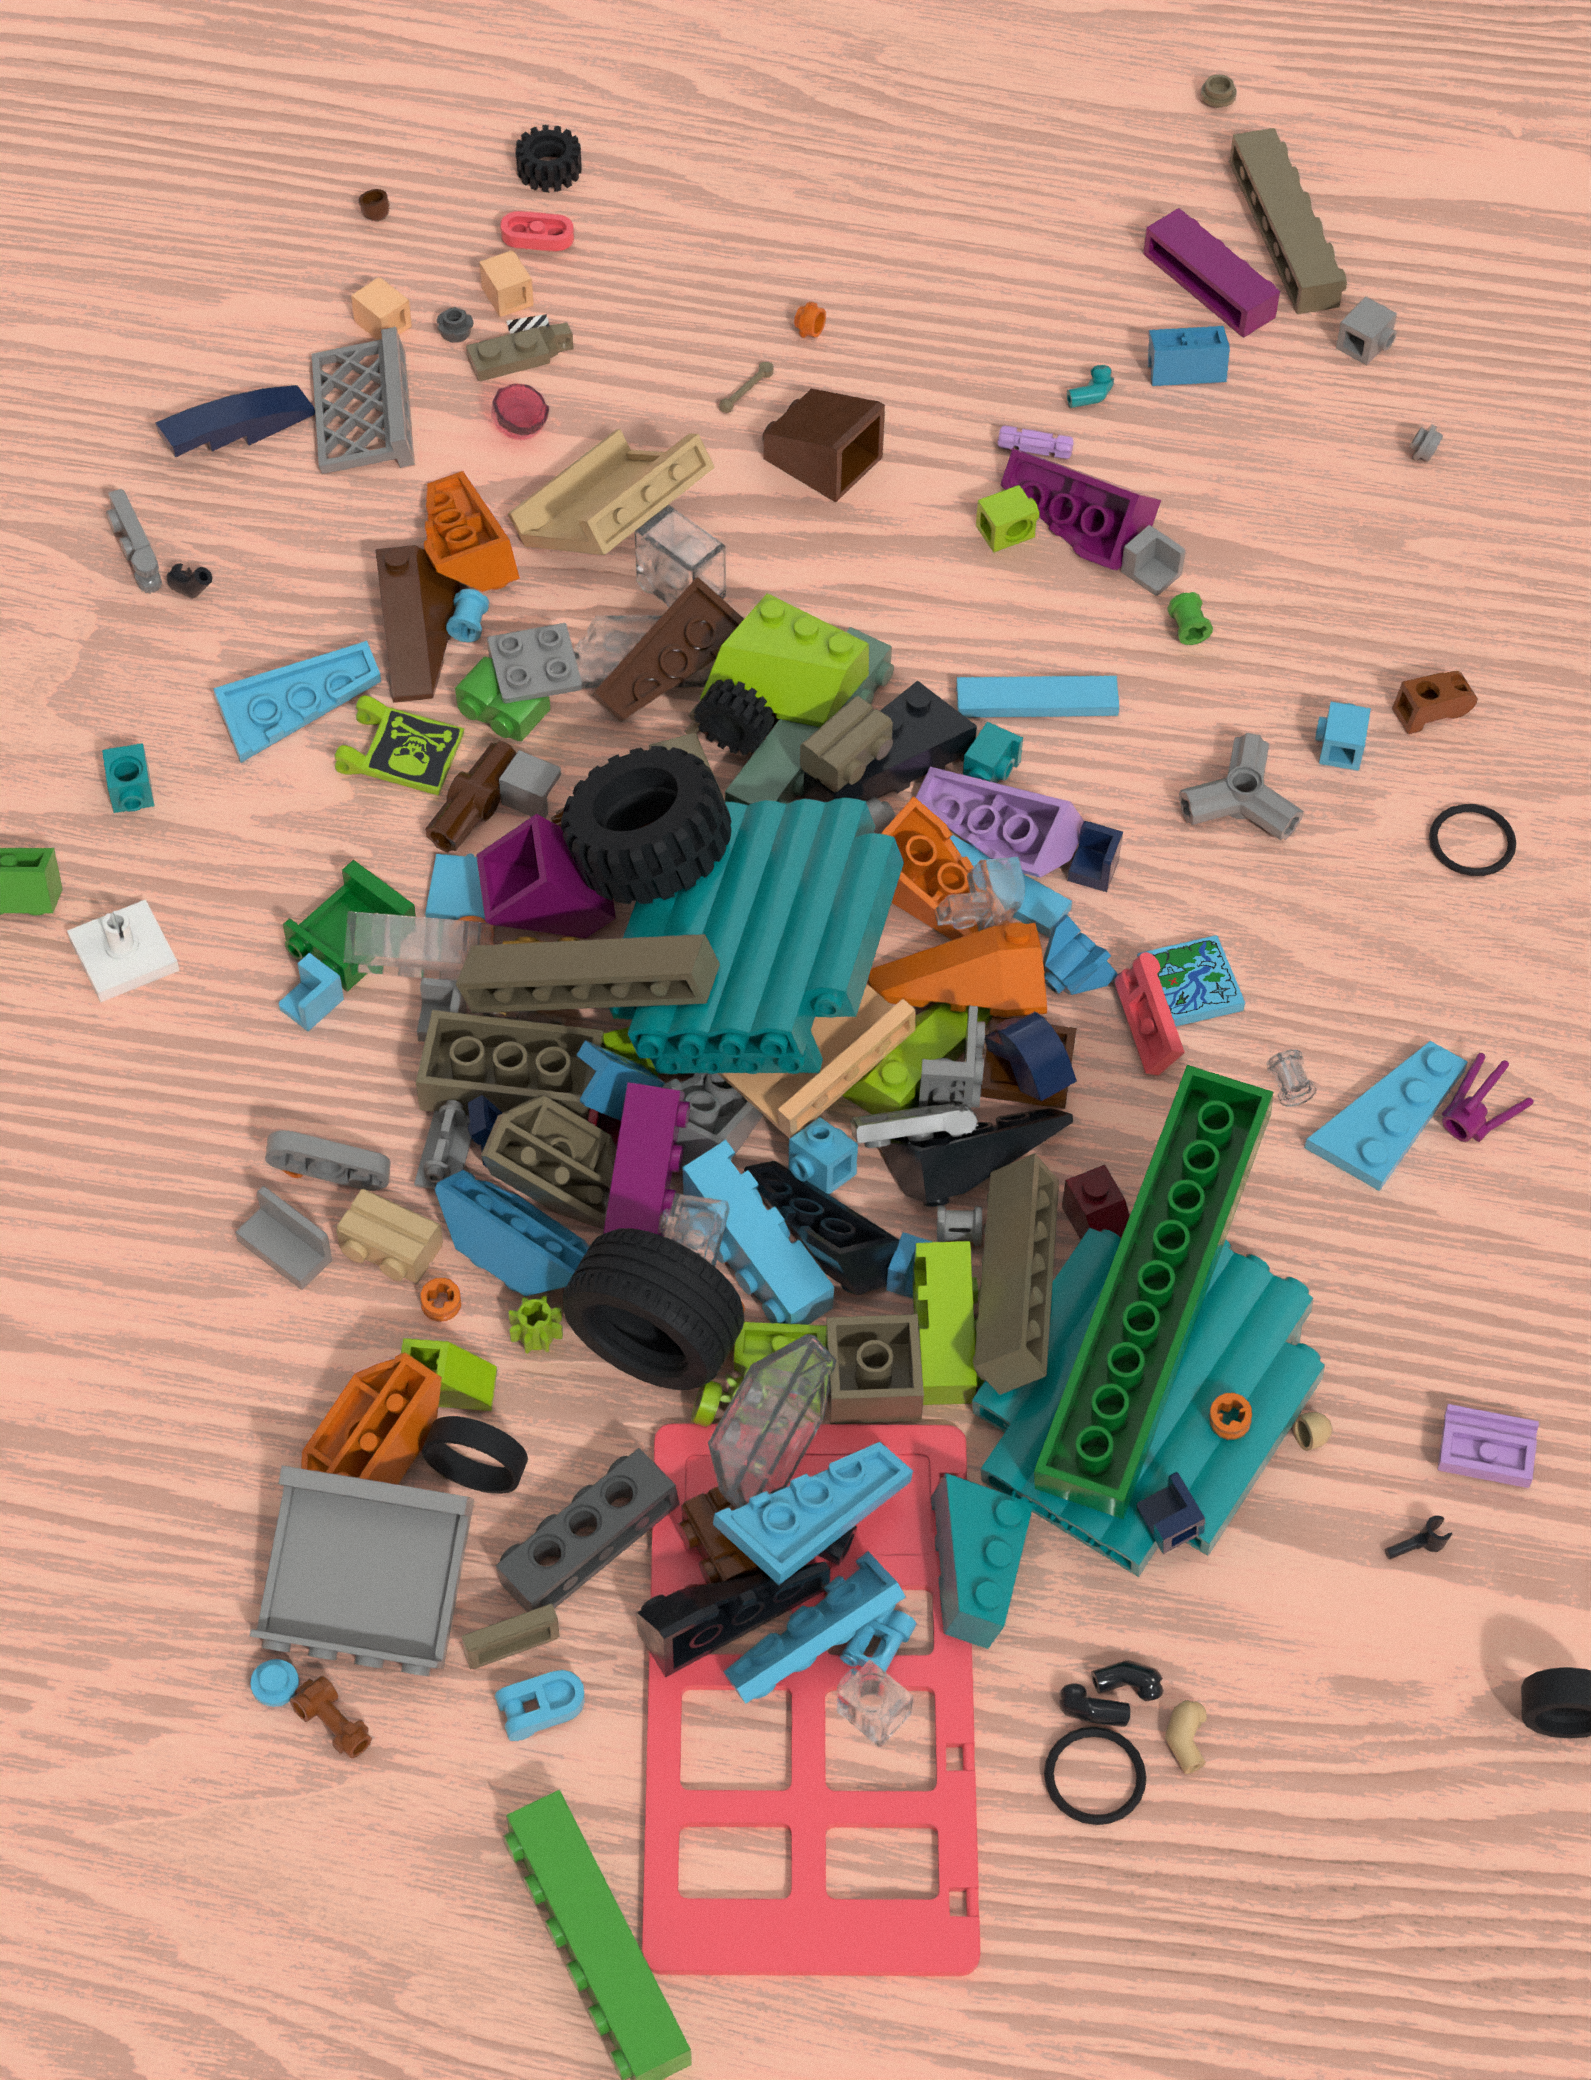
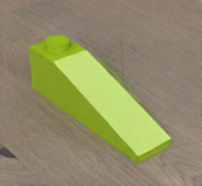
(897, 1077)

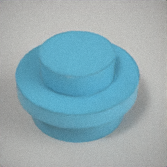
(274, 1682)

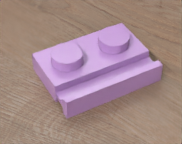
(1488, 1446)

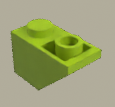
(466, 1378)

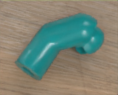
(1096, 389)

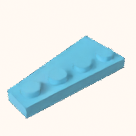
(805, 1518)

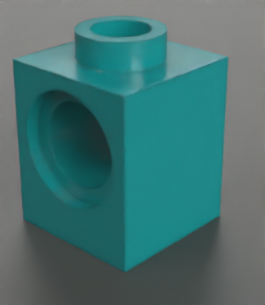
(128, 778)

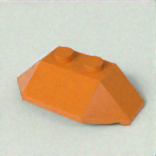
(377, 1422)

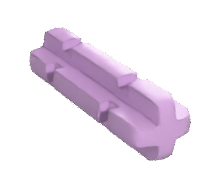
(1035, 442)

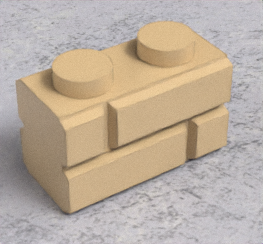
(389, 1237)

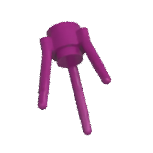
(1467, 1116)

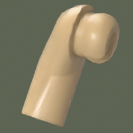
(1181, 1732)

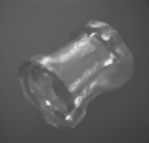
(1291, 1078)

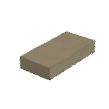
(511, 1636)

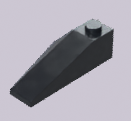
(954, 1165)
(835, 1236)
(709, 1616)

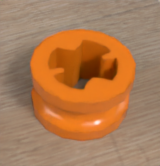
(431, 1291)
(1225, 1403)

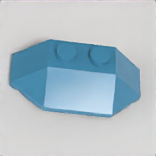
(508, 1235)

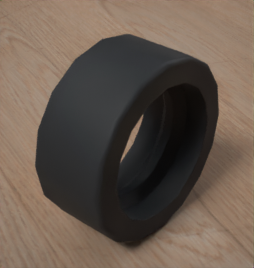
(1558, 1702)

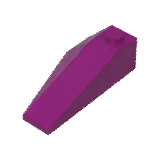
(1082, 508)

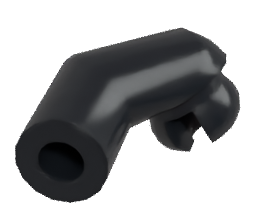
(188, 583)
(1129, 1673)

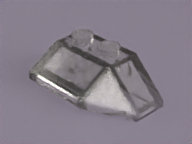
(771, 1420)

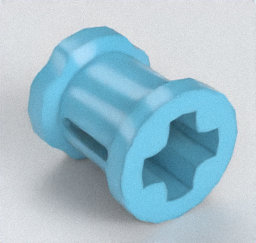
(467, 617)

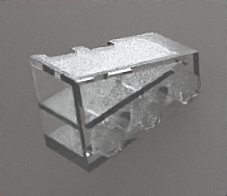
(412, 943)

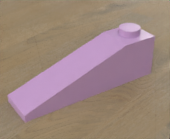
(1004, 819)

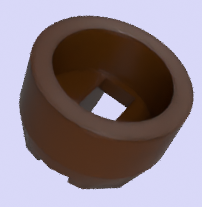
(374, 204)

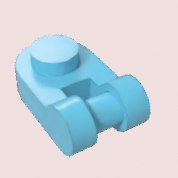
(558, 1697)

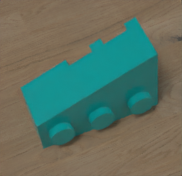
(979, 1556)

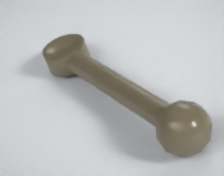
(765, 370)

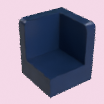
(1096, 856)
(1172, 1515)

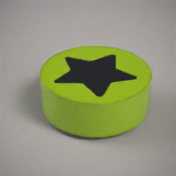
(706, 1404)

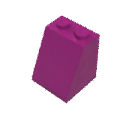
(536, 886)

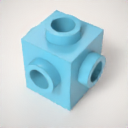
(823, 1156)

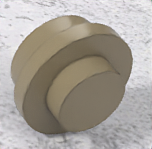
(1218, 91)

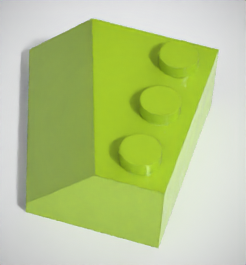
(793, 662)

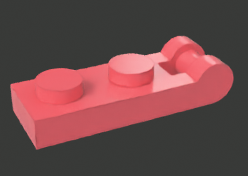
(1149, 1014)

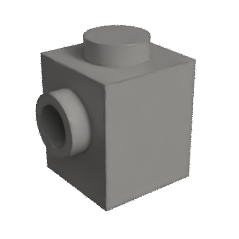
(1367, 331)

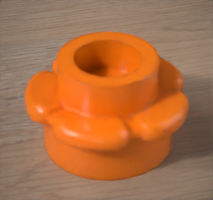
(810, 320)

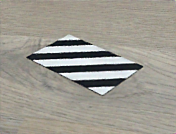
(522, 324)

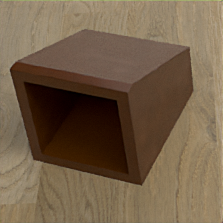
(827, 440)

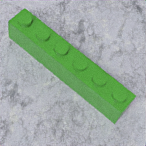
(597, 1940)

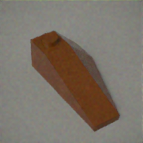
(415, 619)

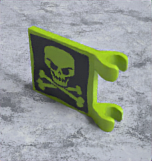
(404, 749)

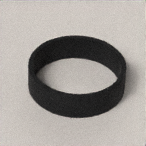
(479, 1437)

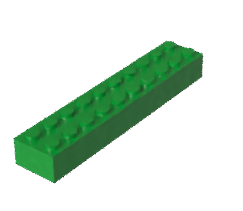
(1153, 1292)

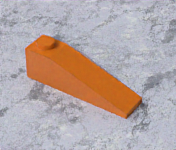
(984, 969)

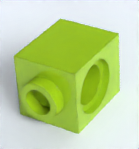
(1007, 518)

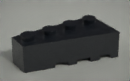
(923, 735)

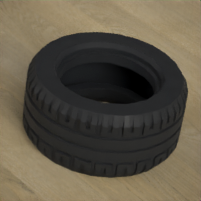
(653, 1309)

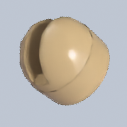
(1312, 1430)

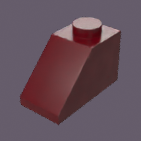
(1095, 1202)

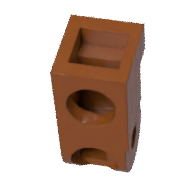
(1433, 699)

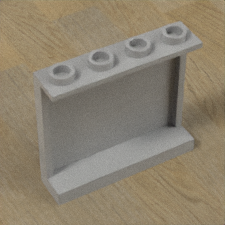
(364, 1570)

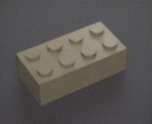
(503, 1062)

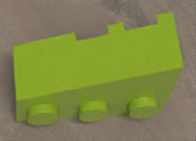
(946, 1321)

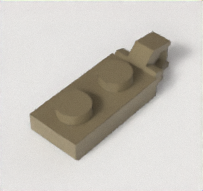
(518, 350)

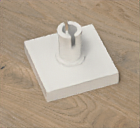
(123, 950)

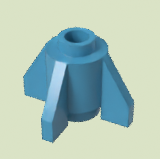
(1074, 961)

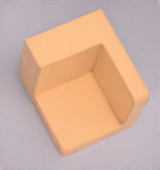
(506, 283)
(380, 307)

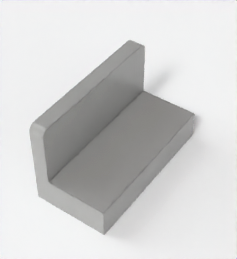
(285, 1240)

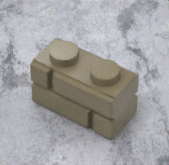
(847, 744)

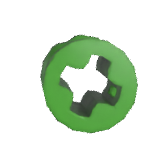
(1189, 617)

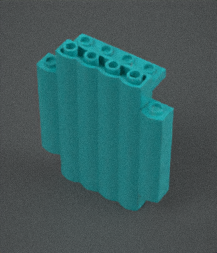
(794, 934)
(1239, 1345)

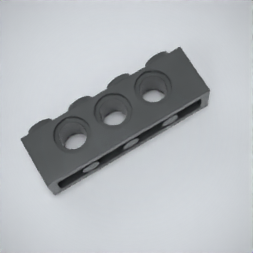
(616, 1528)

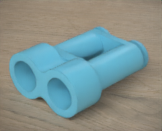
(892, 1629)

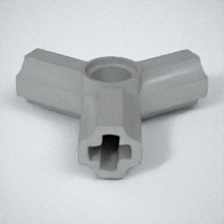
(1242, 793)

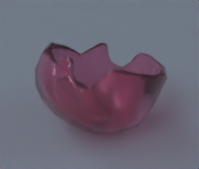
(519, 411)

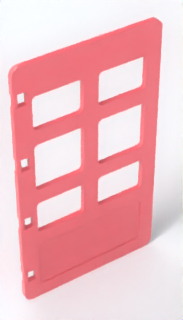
(808, 1928)

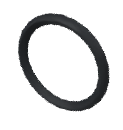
(1433, 837)
(1079, 1815)

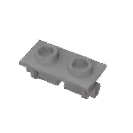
(445, 1145)

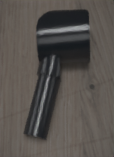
(1425, 1539)

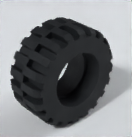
(658, 858)

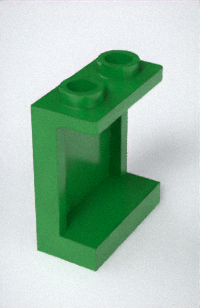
(325, 928)

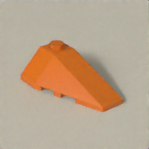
(466, 537)
(930, 866)

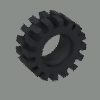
(548, 144)
(734, 716)

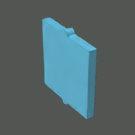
(455, 888)

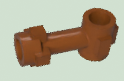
(316, 1699)

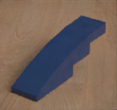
(227, 419)

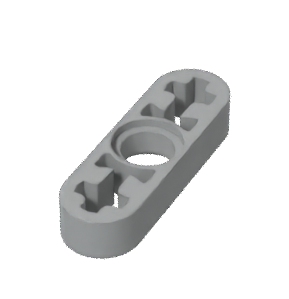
(327, 1160)

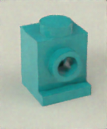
(993, 754)

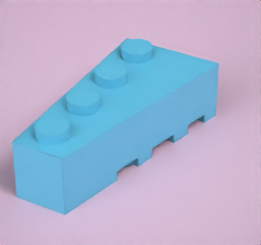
(758, 1243)

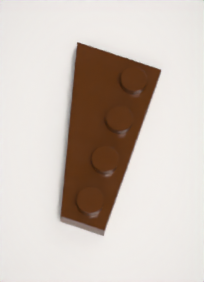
(670, 652)

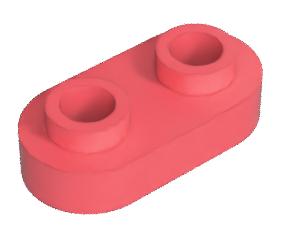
(537, 231)

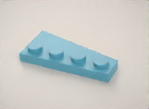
(290, 697)
(1386, 1120)
(813, 1630)

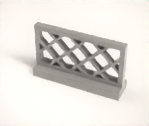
(394, 404)

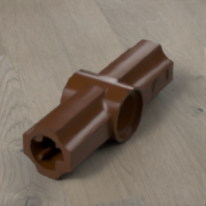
(470, 798)

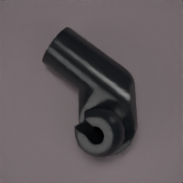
(1094, 1710)

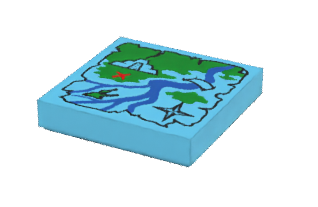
(1197, 980)

